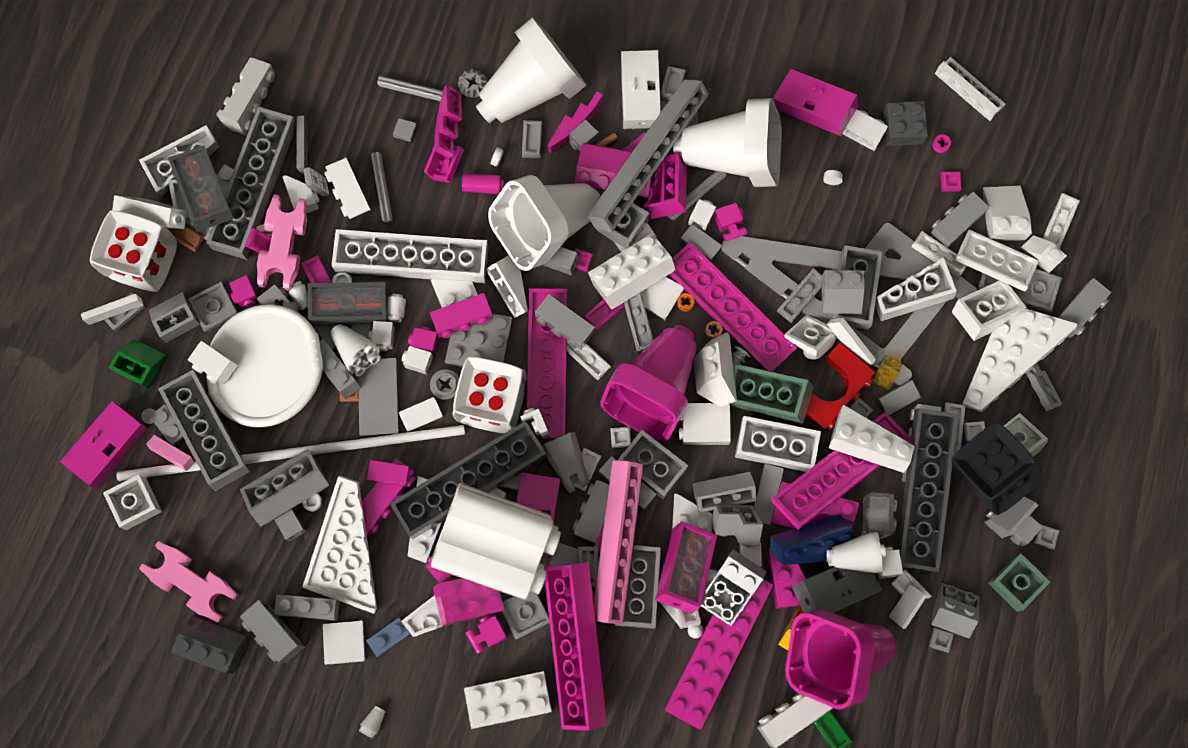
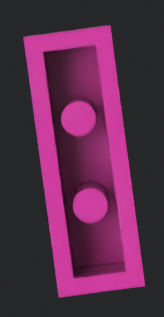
(461, 316)

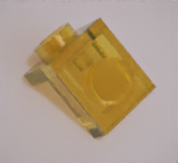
(887, 372)

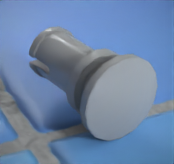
(739, 356)

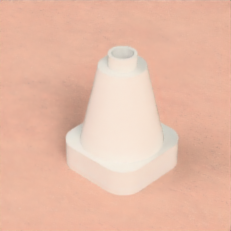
(529, 76)
(737, 143)
(538, 218)

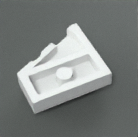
(453, 290)
(688, 512)

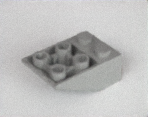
(732, 587)

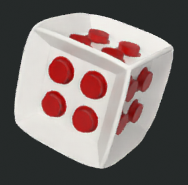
(133, 251)
(489, 395)

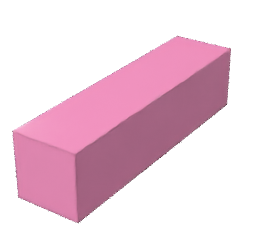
(170, 453)

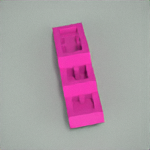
(447, 121)
(568, 124)

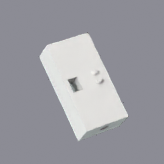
(640, 88)

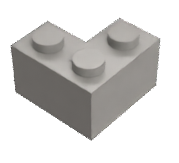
(738, 521)

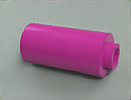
(482, 183)

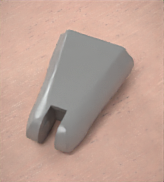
(566, 460)

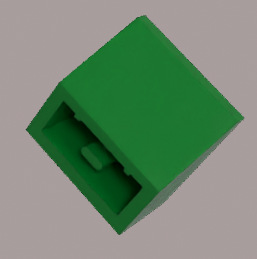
(138, 363)

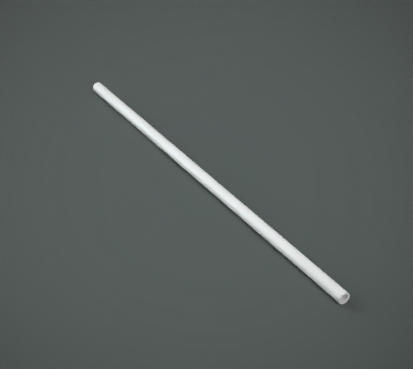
(314, 449)

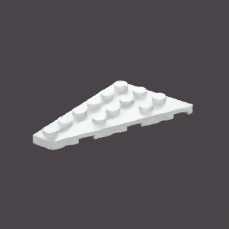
(1012, 353)
(341, 555)

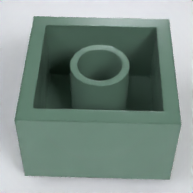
(1019, 582)

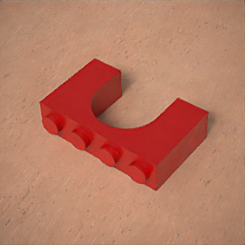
(855, 374)

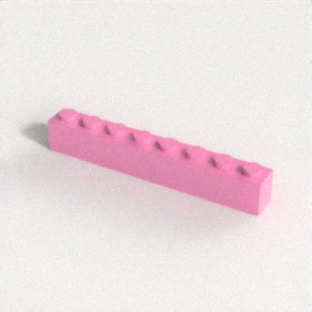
(617, 542)

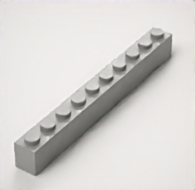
(647, 155)

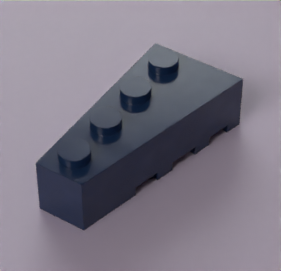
(810, 541)

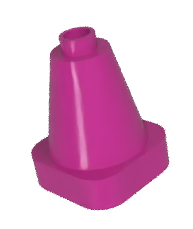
(652, 388)
(836, 657)

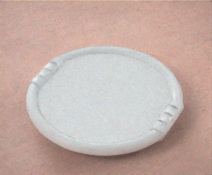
(275, 369)

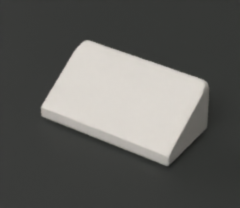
(420, 414)
(907, 606)

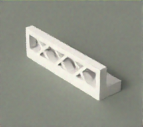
(967, 90)

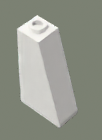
(152, 210)

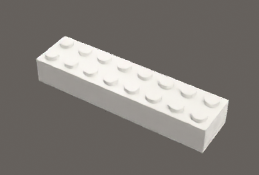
(410, 256)

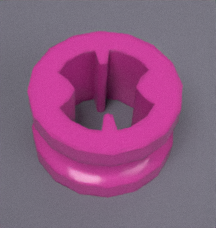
(946, 140)

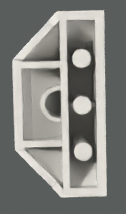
(715, 371)

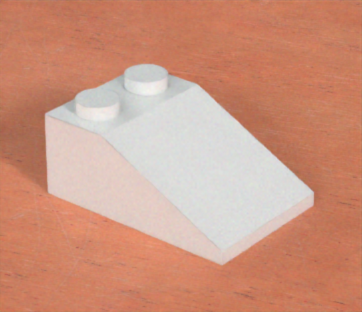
(1007, 213)
(987, 309)

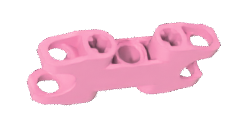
(280, 255)
(202, 590)

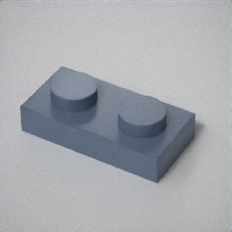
(388, 637)

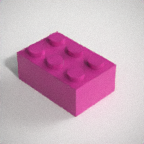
(465, 600)

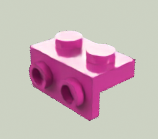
(443, 168)

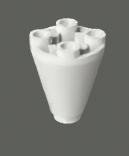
(355, 350)
(859, 554)

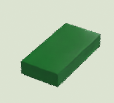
(832, 731)

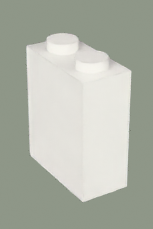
(705, 424)

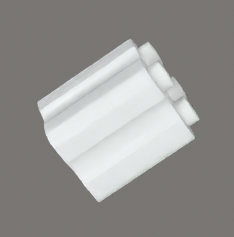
(495, 542)

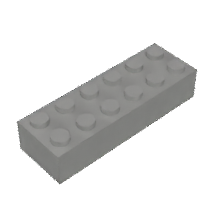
(203, 430)

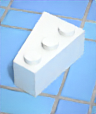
(346, 189)

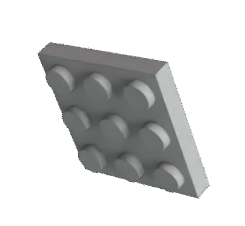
(480, 341)

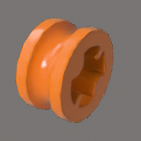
(685, 296)

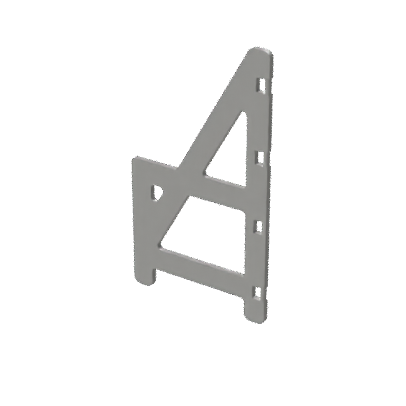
(764, 252)

